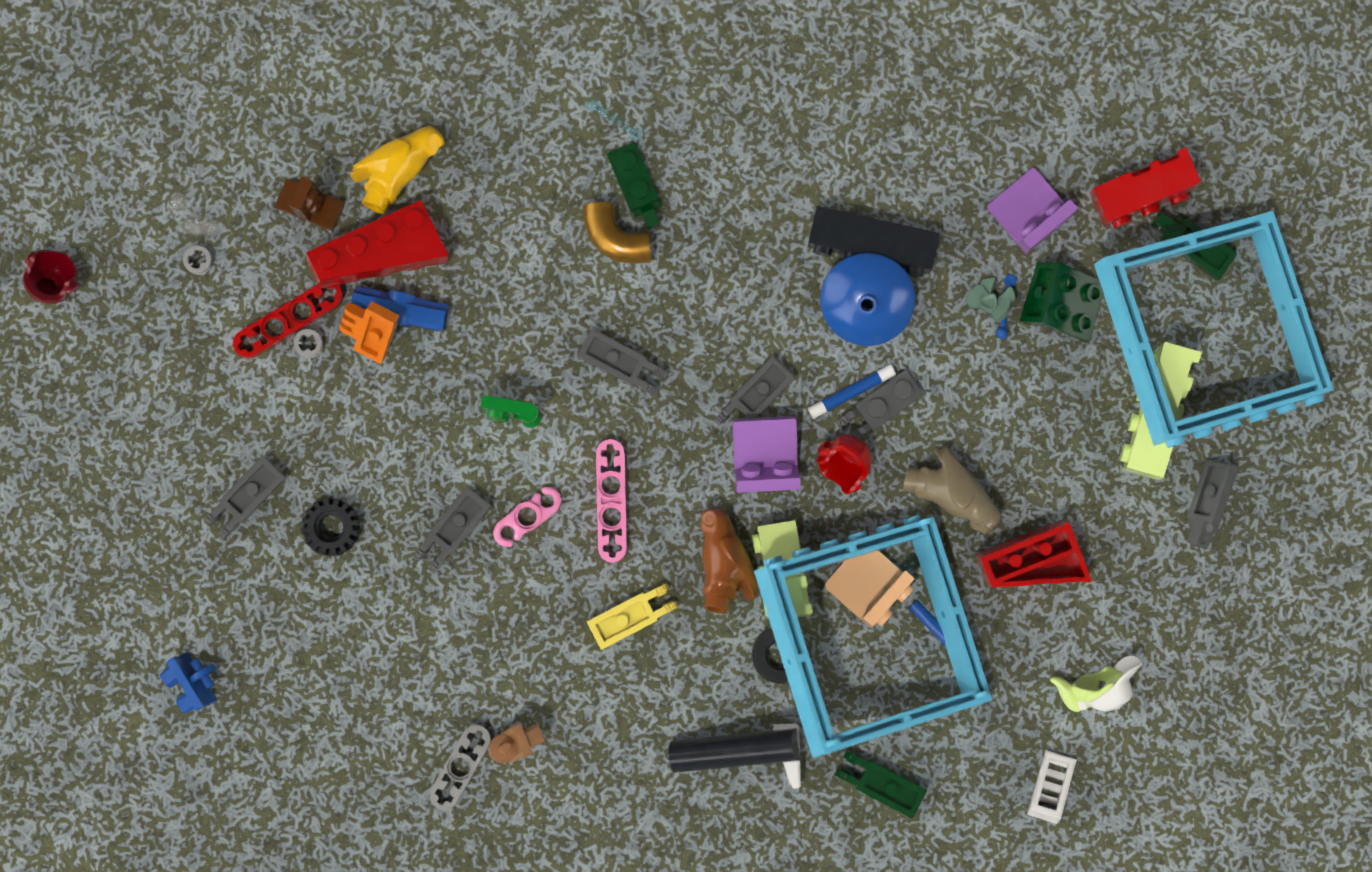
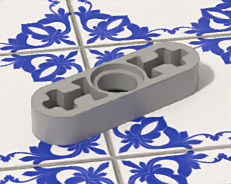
(442, 784)

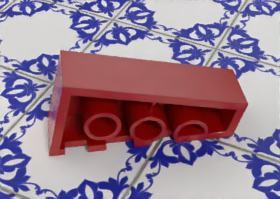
(382, 247)

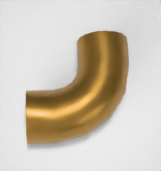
(610, 239)

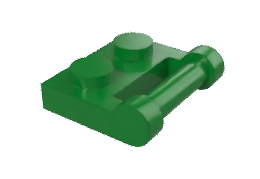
(501, 409)

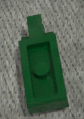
(635, 183)
(1210, 260)

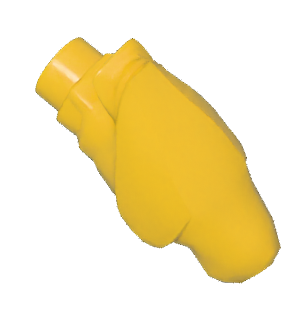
(395, 166)

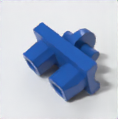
(193, 679)

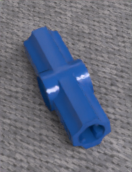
(411, 310)

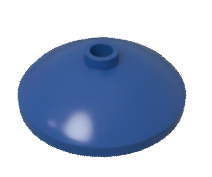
(873, 278)

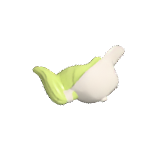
(1085, 691)

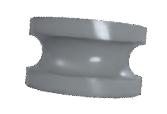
(191, 253)
(307, 353)

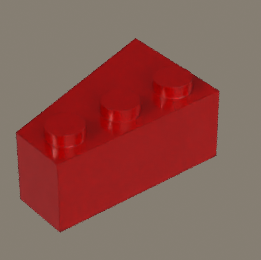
(1146, 190)
(1035, 558)

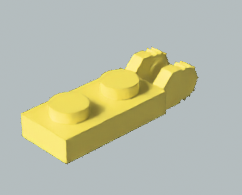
(628, 617)

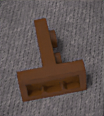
(309, 204)

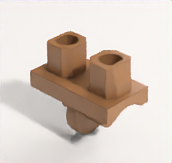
(515, 743)

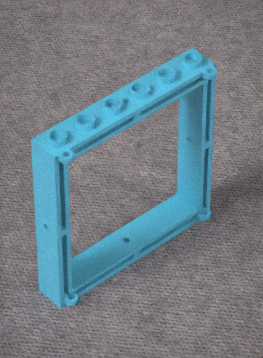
(1288, 304)
(796, 657)

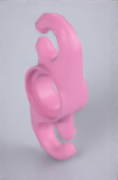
(511, 519)

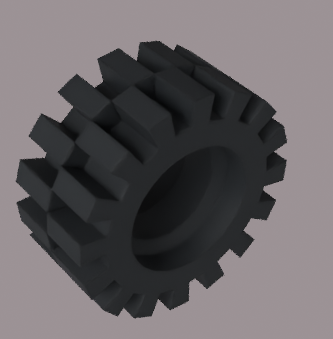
(312, 521)

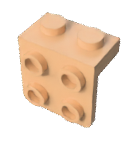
(870, 587)

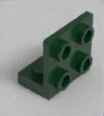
(1063, 300)

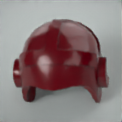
(50, 276)

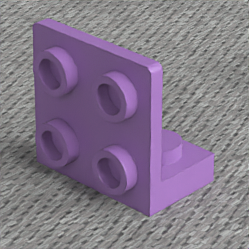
(1030, 210)
(765, 454)

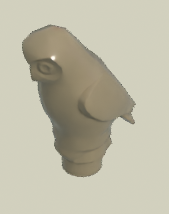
(955, 491)

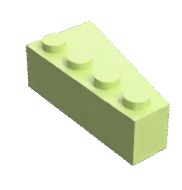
(1174, 367)

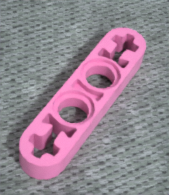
(607, 501)

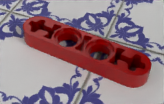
(290, 323)

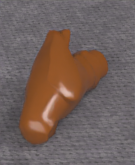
(724, 563)

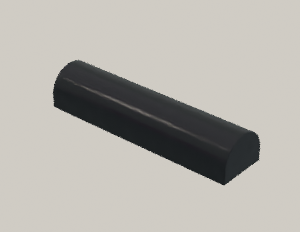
(734, 750)

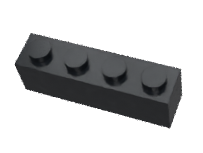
(852, 234)

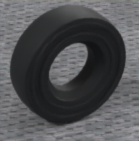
(761, 661)

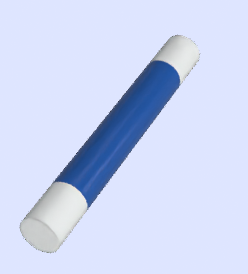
(851, 391)

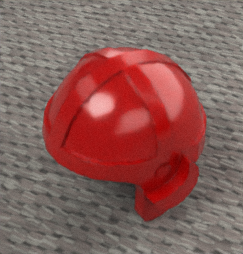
(845, 462)

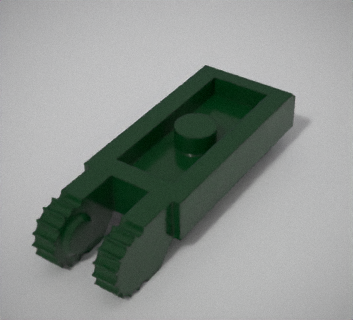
(884, 786)

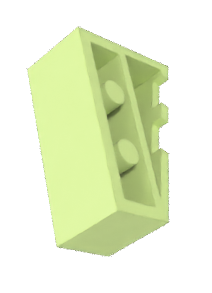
(783, 540)

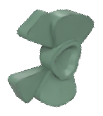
(982, 297)

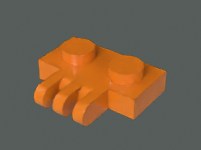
(370, 328)

